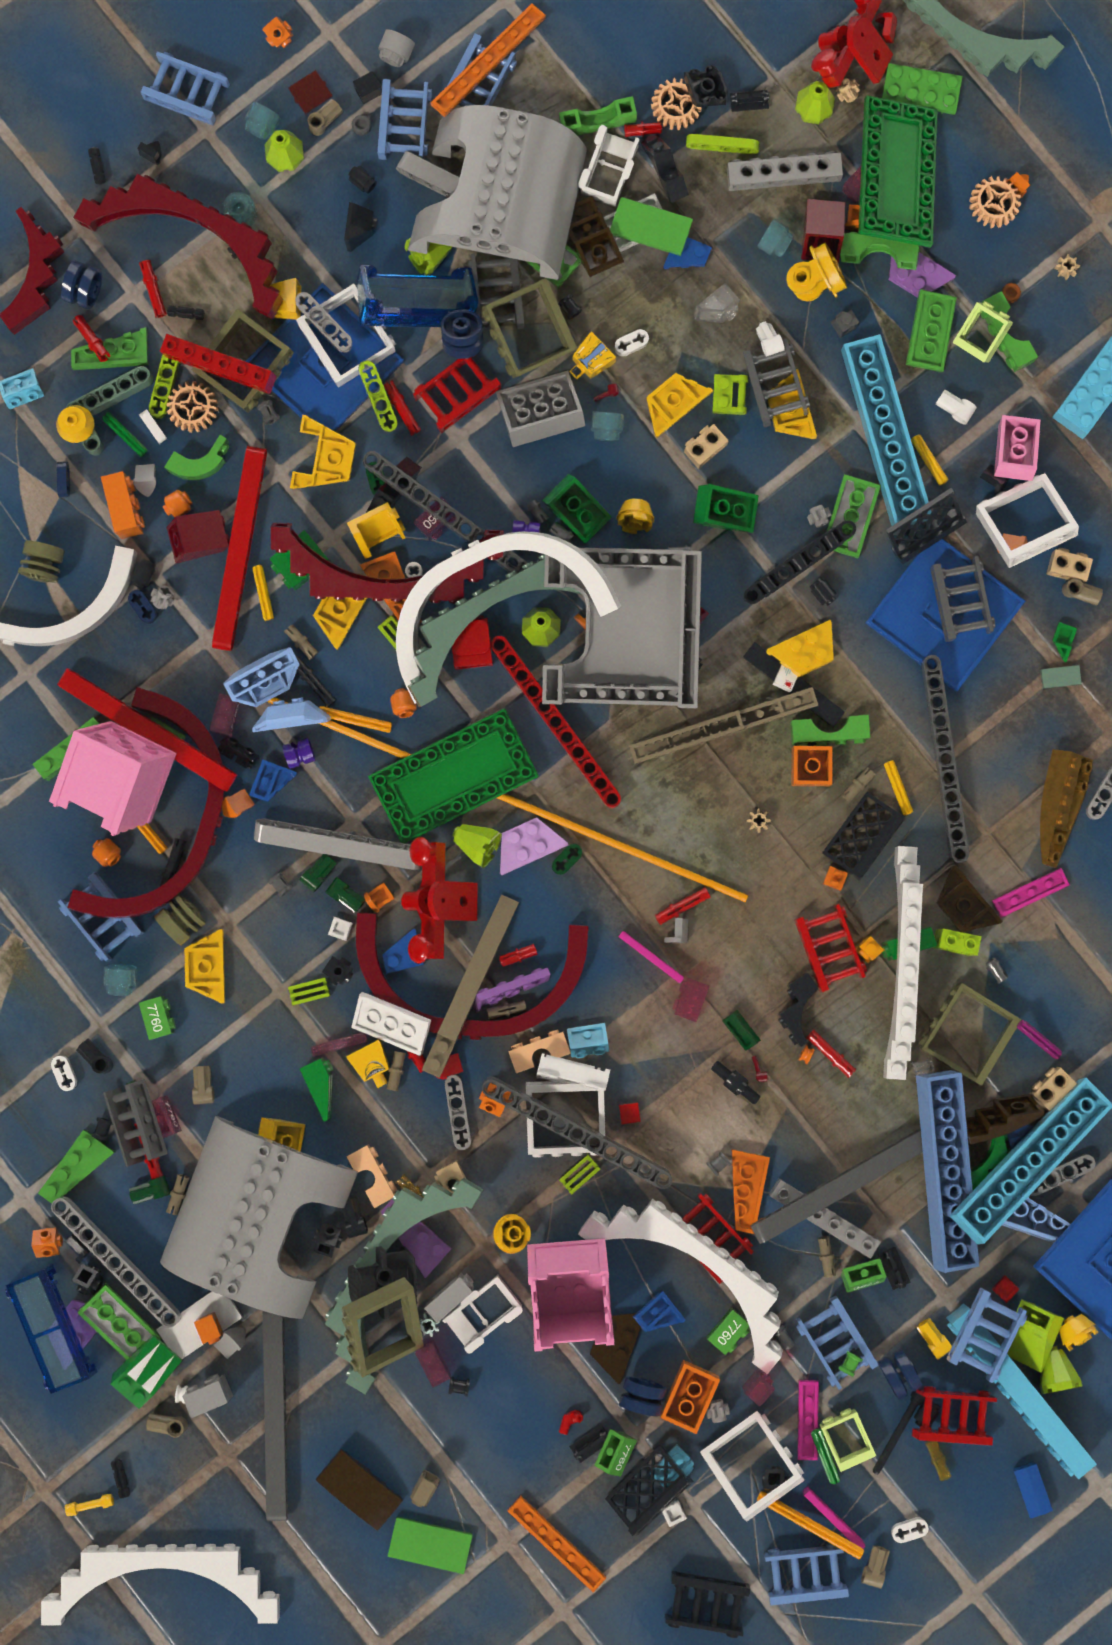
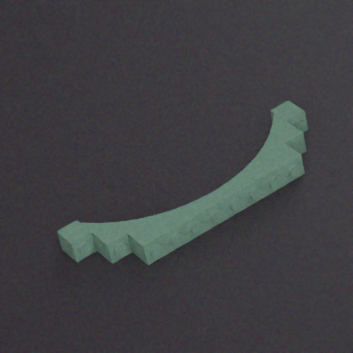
(983, 49)
(446, 627)
(403, 1214)

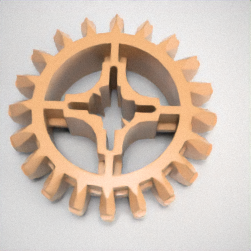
(664, 111)
(1000, 215)
(177, 404)

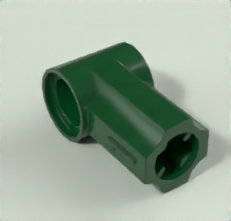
(315, 876)
(341, 892)
(154, 1189)

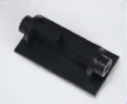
(749, 100)
(245, 755)
(894, 1268)
(589, 1443)

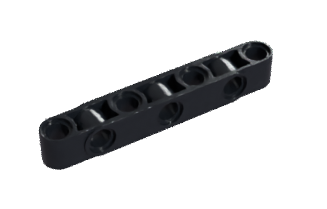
(800, 562)

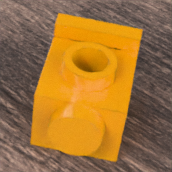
(869, 949)

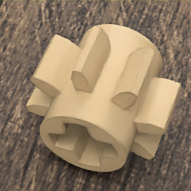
(848, 90)
(1071, 263)
(762, 817)

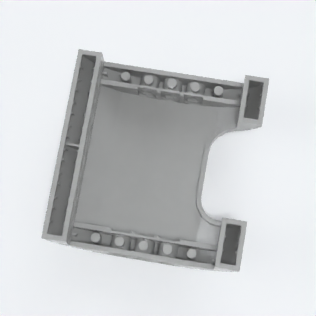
(512, 187)
(644, 647)
(240, 1216)

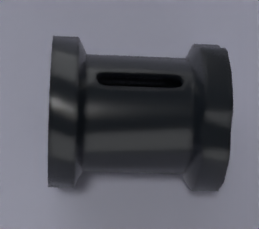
(570, 306)
(102, 1129)
(459, 1386)

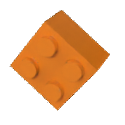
(811, 766)

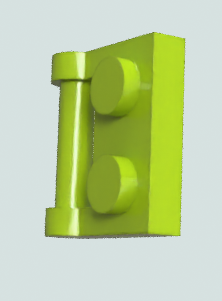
(723, 394)

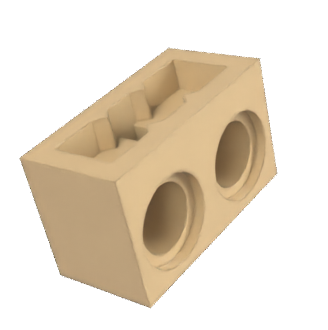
(709, 449)
(1069, 571)
(1056, 1093)

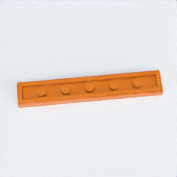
(556, 1543)

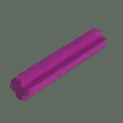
(1039, 1039)

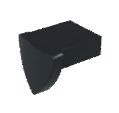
(151, 152)
(998, 482)
(79, 1247)

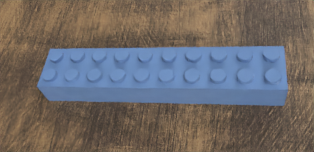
(946, 1167)

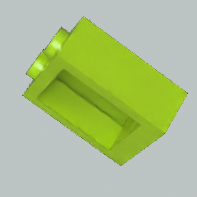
(957, 942)

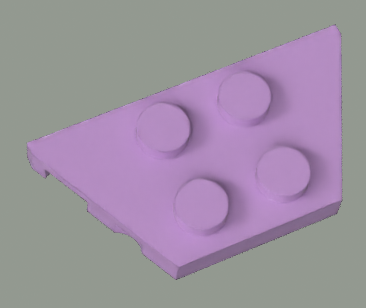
(528, 843)

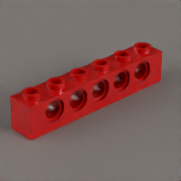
(218, 363)

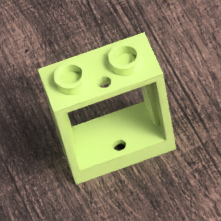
(973, 349)
(856, 1457)

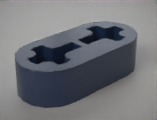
(63, 479)
(145, 604)

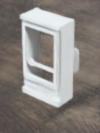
(615, 146)
(561, 1069)
(465, 1330)

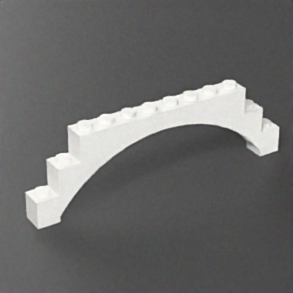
(906, 988)
(665, 1227)
(212, 1562)

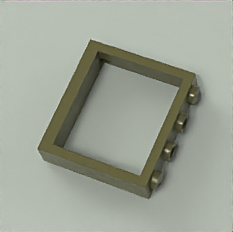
(555, 315)
(221, 342)
(995, 1051)
(384, 1296)

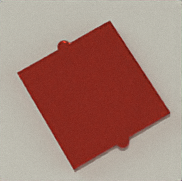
(310, 92)

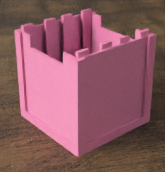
(113, 775)
(570, 1292)

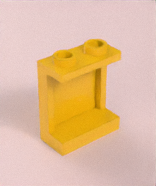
(376, 527)

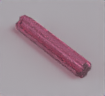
(339, 1044)

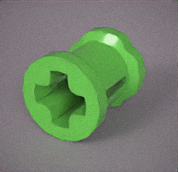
(850, 1363)

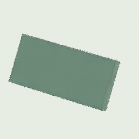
(1060, 677)

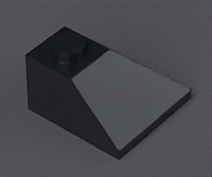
(359, 226)

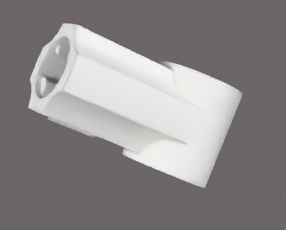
(770, 341)
(960, 409)

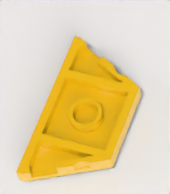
(673, 401)
(793, 421)
(337, 617)
(806, 650)
(206, 966)

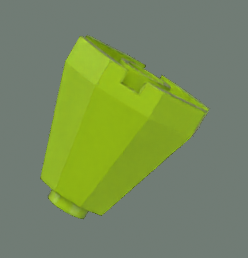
(815, 103)
(284, 151)
(430, 261)
(543, 634)
(477, 842)
(1058, 1373)

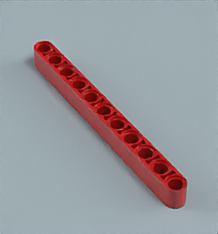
(239, 548)
(552, 713)
(145, 727)

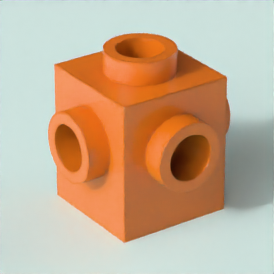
(272, 29)
(491, 1105)
(46, 1242)

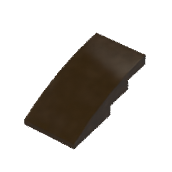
(593, 238)
(1003, 1118)
(359, 1489)

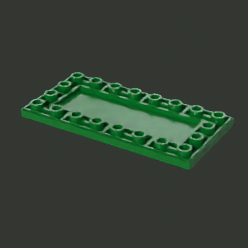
(898, 171)
(453, 776)

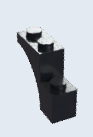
(664, 164)
(387, 493)
(790, 1018)

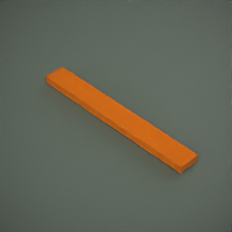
(488, 60)

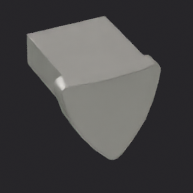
(145, 479)
(681, 932)
(232, 1340)

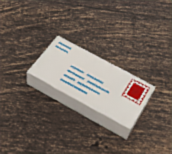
(785, 679)

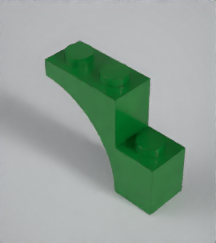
(993, 1157)

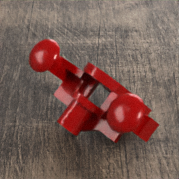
(855, 40)
(436, 900)

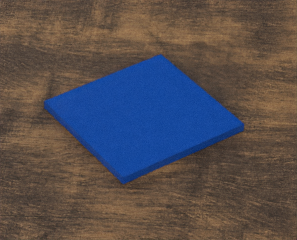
(306, 382)
(913, 622)
(1082, 1261)

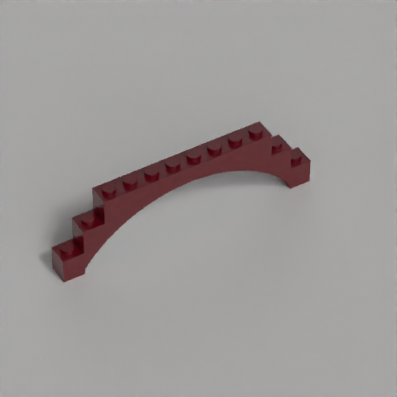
(152, 198)
(336, 582)

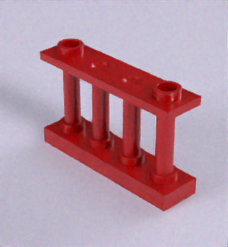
(459, 409)
(818, 962)
(745, 1243)
(961, 1434)

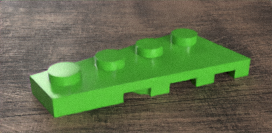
(124, 352)
(80, 1160)

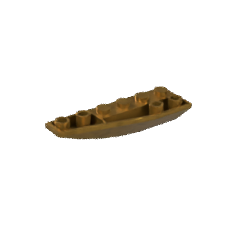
(1061, 801)

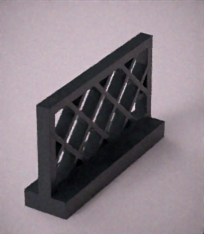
(929, 533)
(877, 845)
(660, 1503)

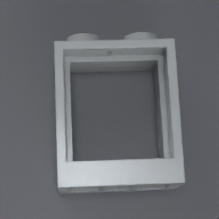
(449, 1296)

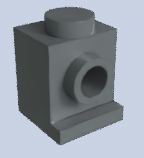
(845, 323)

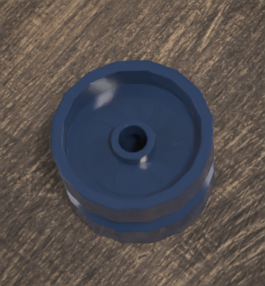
(81, 285)
(462, 334)
(899, 1374)
(642, 1396)

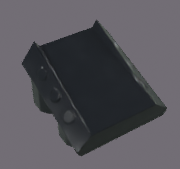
(706, 87)

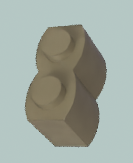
(424, 1488)

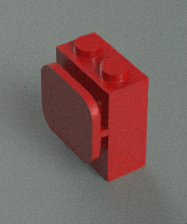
(473, 645)

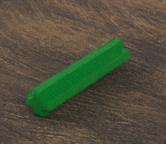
(122, 432)
(825, 1456)

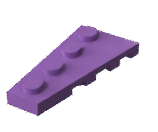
(510, 989)
(423, 1244)

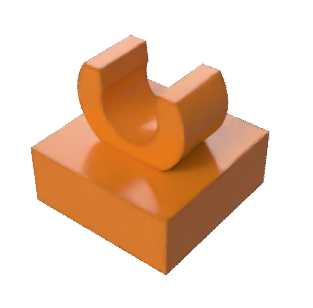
(835, 878)

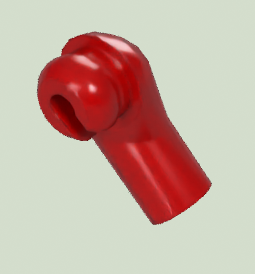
(568, 1419)

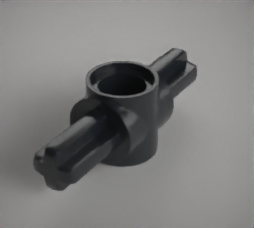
(735, 1082)

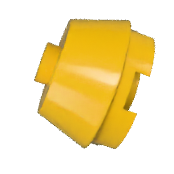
(75, 424)
(635, 516)
(511, 1233)
(1076, 1331)

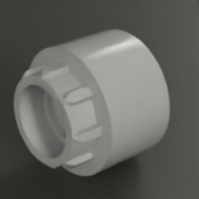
(395, 48)

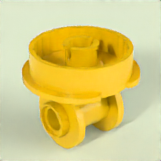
(812, 277)

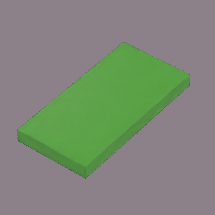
(651, 226)
(931, 330)
(430, 1545)

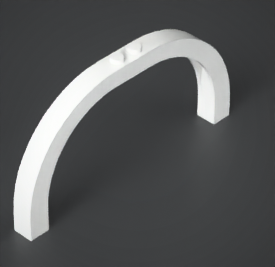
(565, 552)
(94, 615)

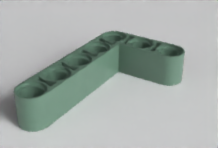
(119, 395)

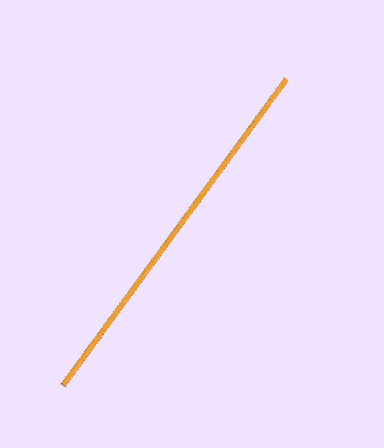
(554, 818)

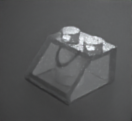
(718, 306)

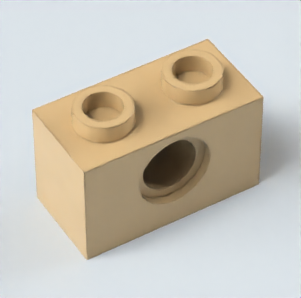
(449, 1172)

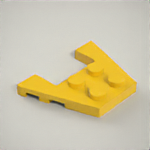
(332, 458)

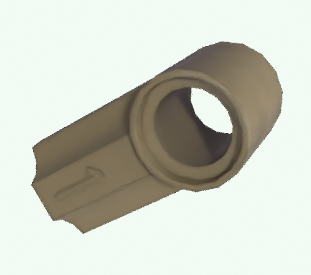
(325, 116)
(1083, 591)
(203, 1090)
(164, 1424)
(874, 1572)

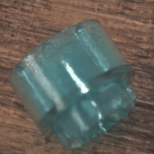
(261, 121)
(240, 199)
(775, 239)
(607, 425)
(119, 979)

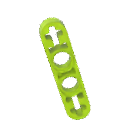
(722, 144)
(163, 382)
(379, 395)

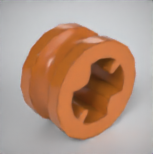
(806, 1054)

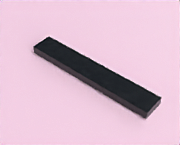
(770, 666)

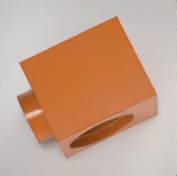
(209, 1328)

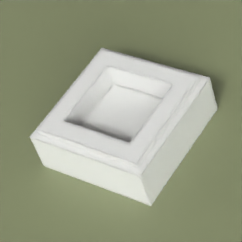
(340, 928)
(674, 1513)

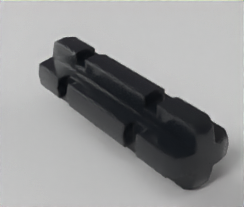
(96, 164)
(185, 312)
(120, 1478)

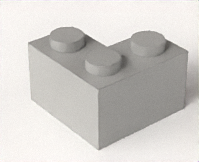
(208, 1396)

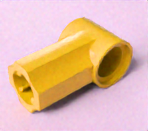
(936, 1341)

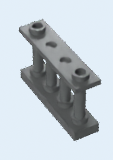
(512, 280)
(763, 395)
(943, 593)
(145, 1119)

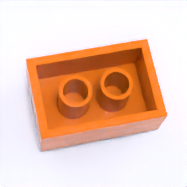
(123, 505)
(689, 1396)

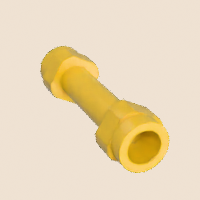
(105, 1501)

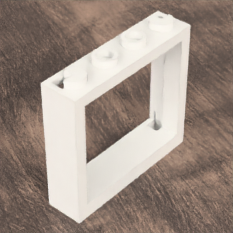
(329, 305)
(1038, 545)
(560, 1086)
(748, 1513)

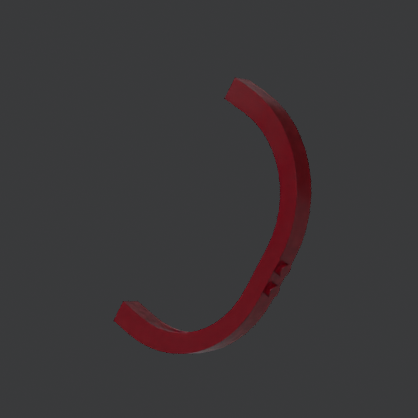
(135, 906)
(576, 954)

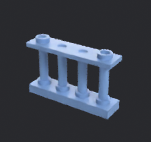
(475, 48)
(187, 106)
(388, 111)
(132, 927)
(974, 1319)
(845, 1325)
(798, 1592)

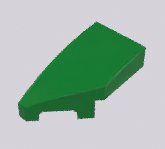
(1063, 639)

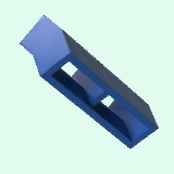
(1032, 1490)

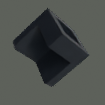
(367, 87)

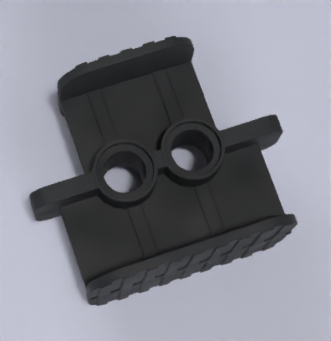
(367, 1279)

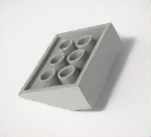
(540, 408)

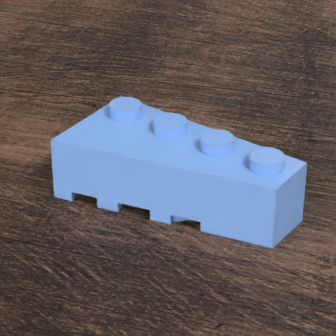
(1036, 1221)

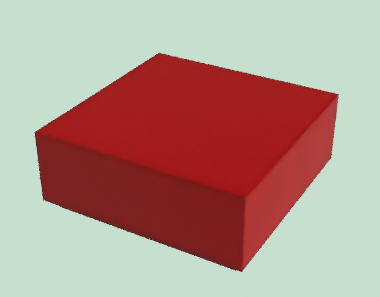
(629, 1113)
(1005, 1288)

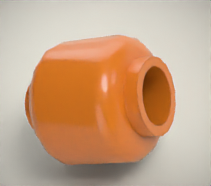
(177, 503)
(402, 703)
(106, 852)

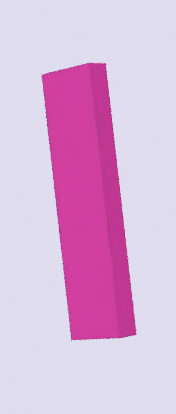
(1030, 892)
(651, 957)
(807, 1418)
(833, 1517)

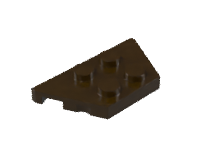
(965, 904)
(616, 1357)

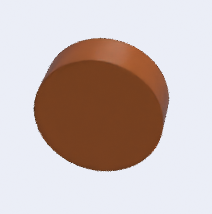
(1011, 292)

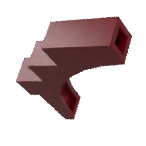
(31, 300)

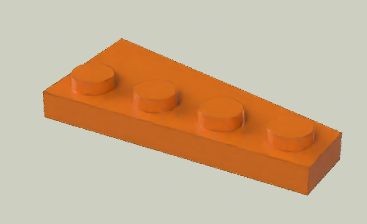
(386, 568)
(748, 1185)

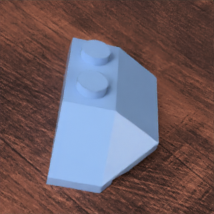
(263, 678)
(290, 715)

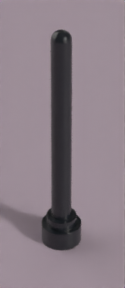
(916, 1399)

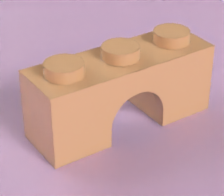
(522, 1055)
(366, 1160)

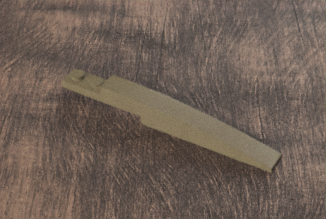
(723, 725)
(470, 986)

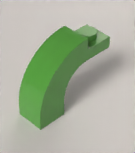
(199, 468)

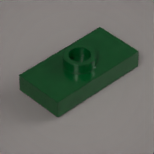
(741, 1030)

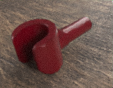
(612, 392)
(760, 1076)

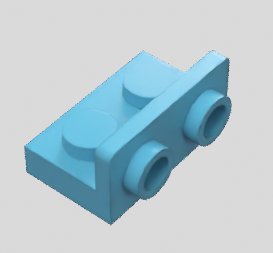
(20, 389)
(588, 1040)
(681, 1458)

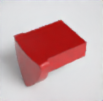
(890, 23)
(452, 1066)

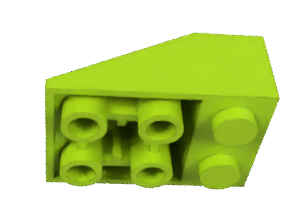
(1036, 1336)

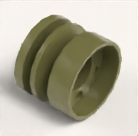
(41, 561)
(180, 919)

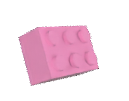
(1017, 448)

